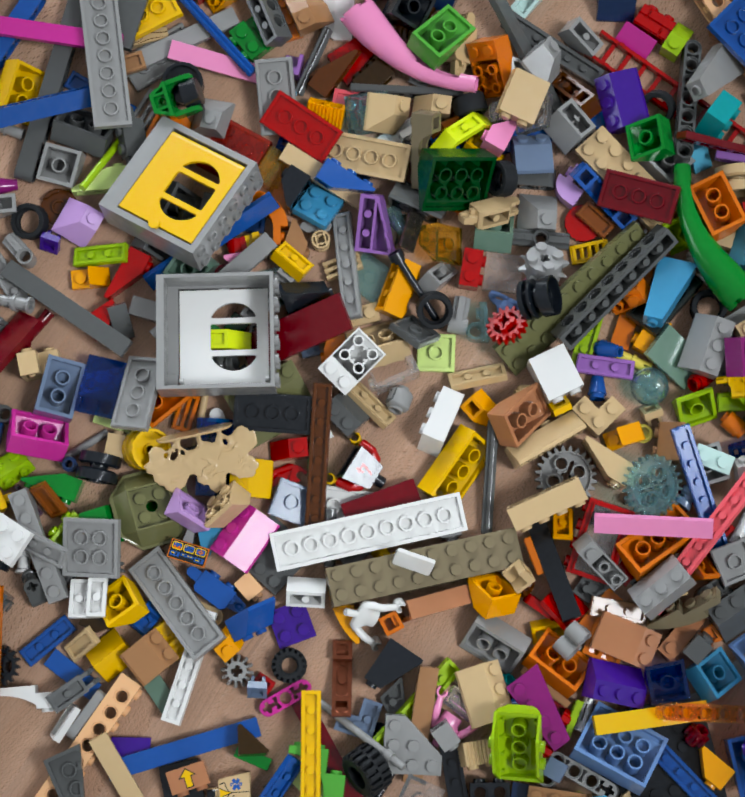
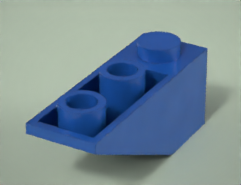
(338, 178)

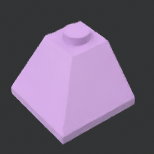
(77, 222)

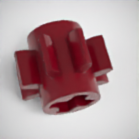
(696, 735)

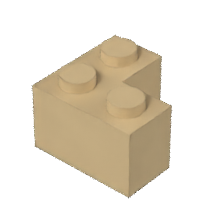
(32, 363)
(598, 419)

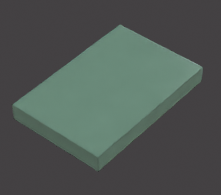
(665, 354)

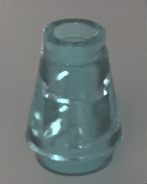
(396, 219)

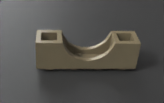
(424, 125)

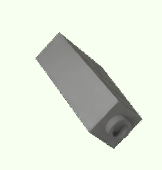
(713, 72)

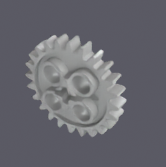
(549, 468)

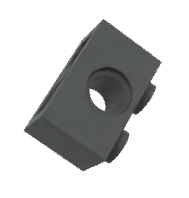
(699, 646)

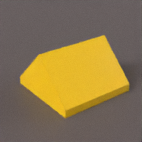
(106, 654)

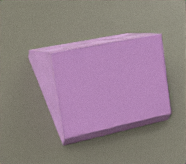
(187, 511)

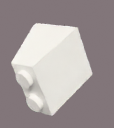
(555, 374)

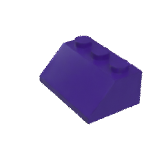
(621, 99)
(614, 683)

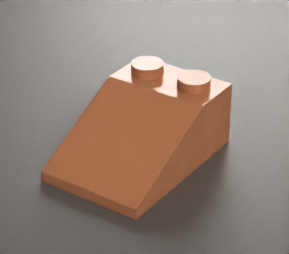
(519, 415)
(625, 640)

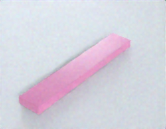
(208, 60)
(653, 525)

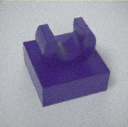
(50, 242)

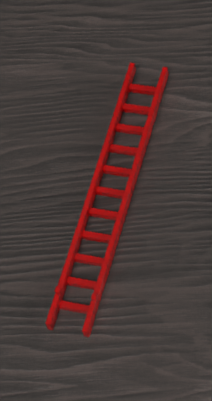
(661, 76)

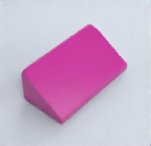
(636, 40)

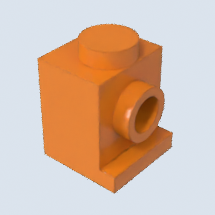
(391, 623)

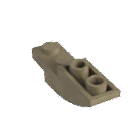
(686, 613)

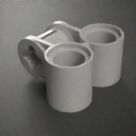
(571, 640)

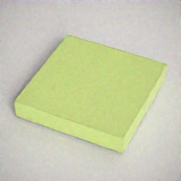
(438, 356)

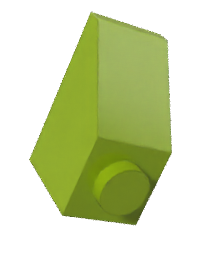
(675, 42)

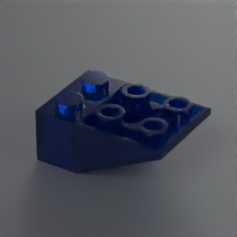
(100, 386)

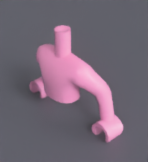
(453, 720)

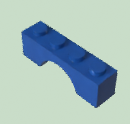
(592, 185)

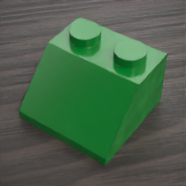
(650, 139)

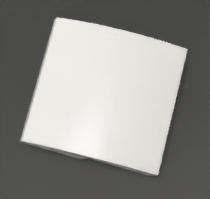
(88, 598)

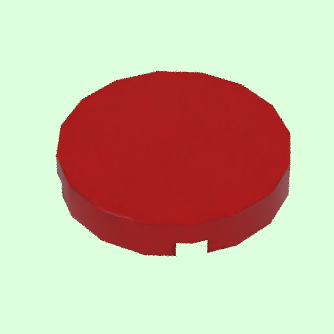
(576, 228)

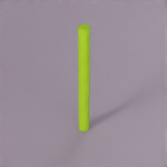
(99, 166)

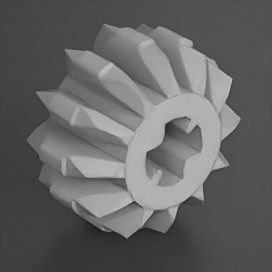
(233, 665)

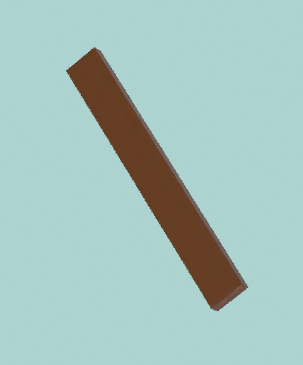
(318, 453)

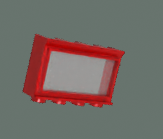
(574, 562)

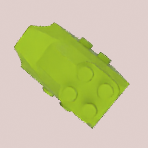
(517, 744)

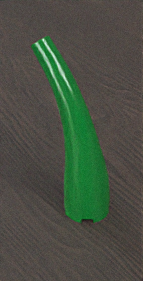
(717, 268)

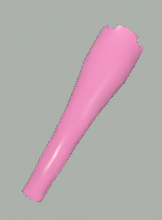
(377, 34)

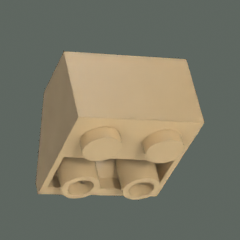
(226, 505)

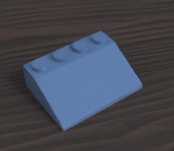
(621, 757)

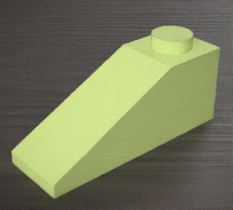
(102, 182)

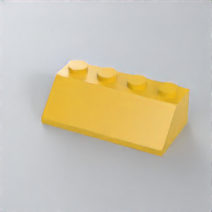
(456, 464)

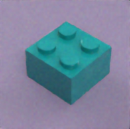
(719, 116)

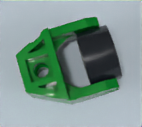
(164, 102)

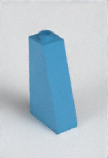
(668, 286)

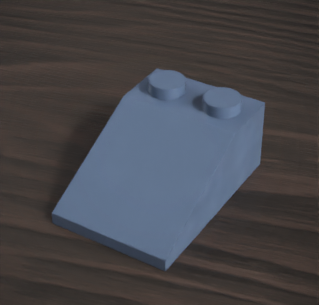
(59, 388)

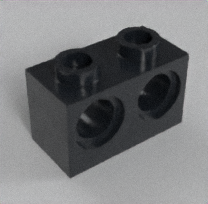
(489, 786)

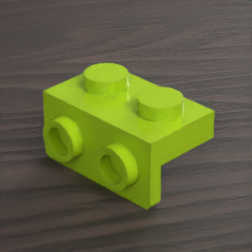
(12, 468)

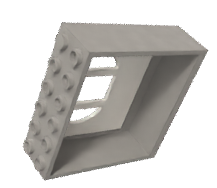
(195, 309)

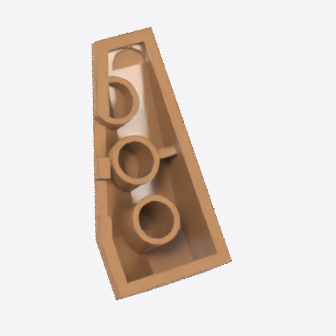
(309, 15)

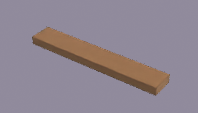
(424, 701)

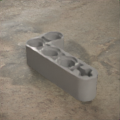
(583, 776)

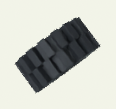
(277, 665)

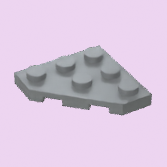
(410, 747)

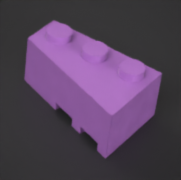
(373, 226)

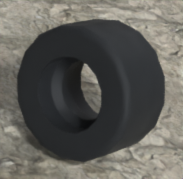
(469, 103)

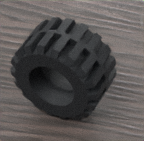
(367, 770)

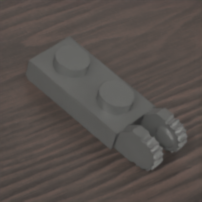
(71, 691)

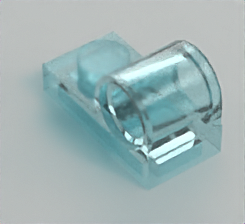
(482, 315)

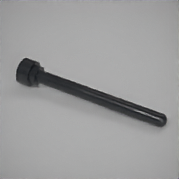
(398, 258)

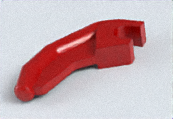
(288, 472)

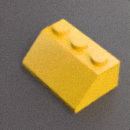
(19, 82)

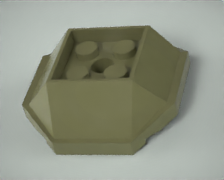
(139, 525)

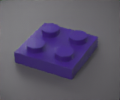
(292, 625)

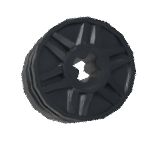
(539, 297)

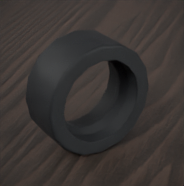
(666, 97)
(510, 179)
(16, 221)
(702, 294)
(439, 323)

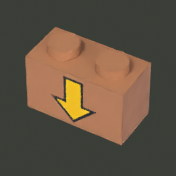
(188, 778)

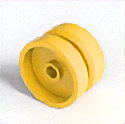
(138, 444)

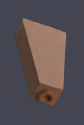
(435, 603)

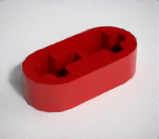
(534, 602)

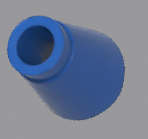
(607, 349)
(597, 389)

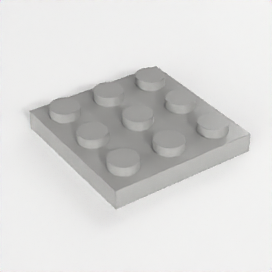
(92, 547)

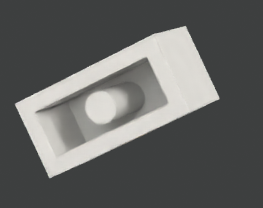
(306, 592)

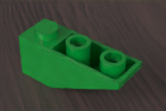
(64, 485)

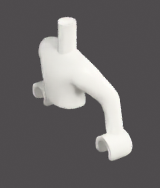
(368, 615)

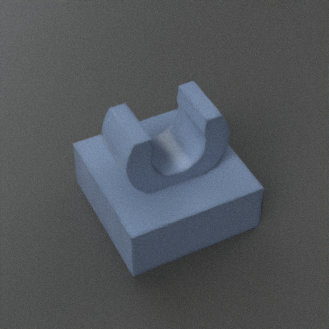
(257, 689)

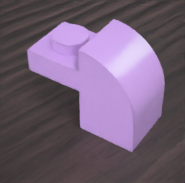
(566, 190)

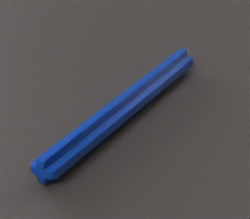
(219, 36)

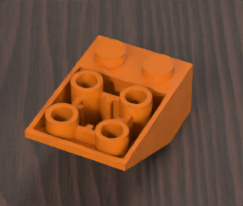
(491, 62)

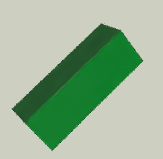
(260, 761)

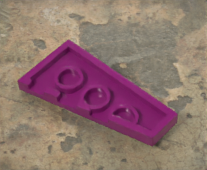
(533, 691)

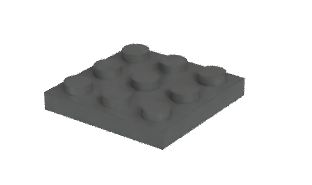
(265, 568)

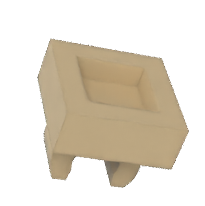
(651, 412)

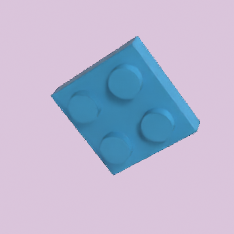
(318, 207)

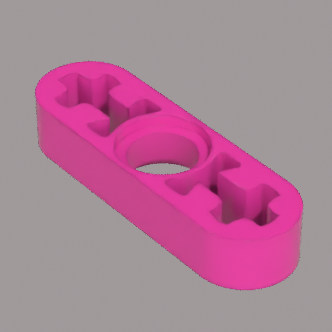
(270, 699)

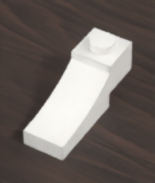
(30, 694)

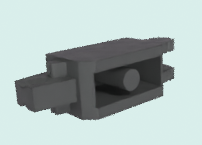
(130, 138)

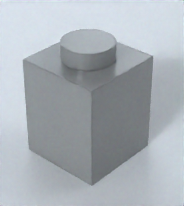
(445, 736)

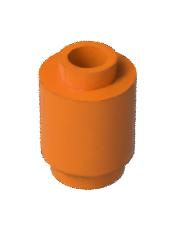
(733, 424)

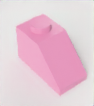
(497, 137)

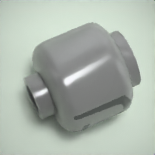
(399, 400)

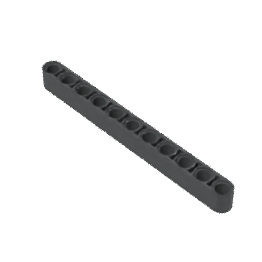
(53, 82)

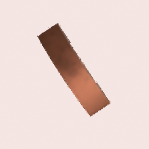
(342, 678)

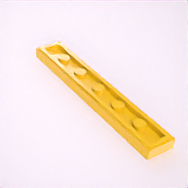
(634, 720)
(310, 743)

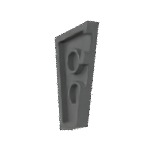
(67, 772)

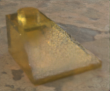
(442, 243)

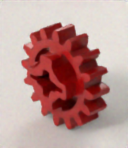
(508, 324)

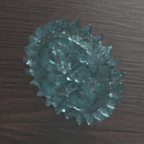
(646, 468)

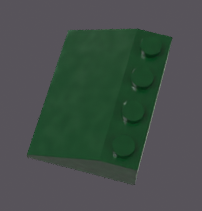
(453, 178)

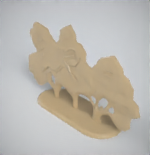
(207, 461)

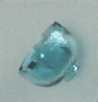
(649, 386)

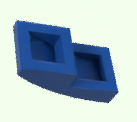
(146, 623)

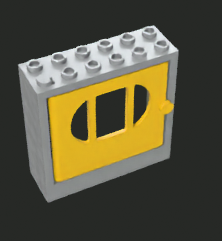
(151, 173)

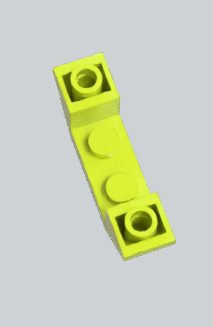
(462, 130)
(228, 339)

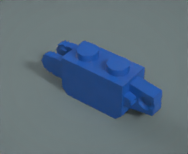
(215, 591)

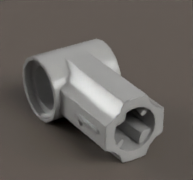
(19, 250)
(459, 320)

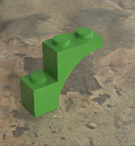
(332, 783)

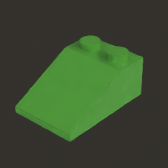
(440, 36)

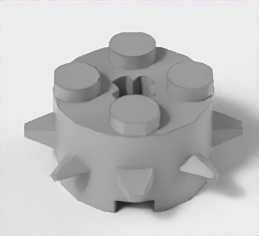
(543, 261)

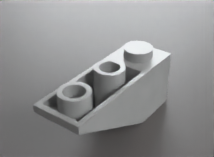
(599, 561)

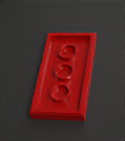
(301, 126)

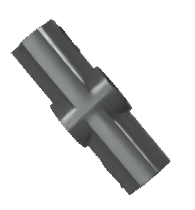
(527, 238)

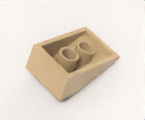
(608, 463)

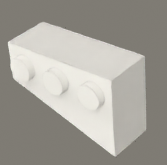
(439, 421)

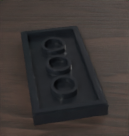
(273, 413)

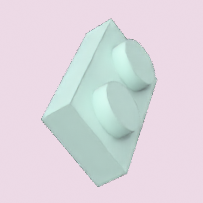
(715, 459)

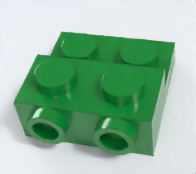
(249, 40)

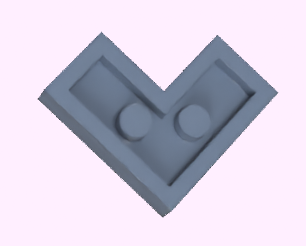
(366, 720)

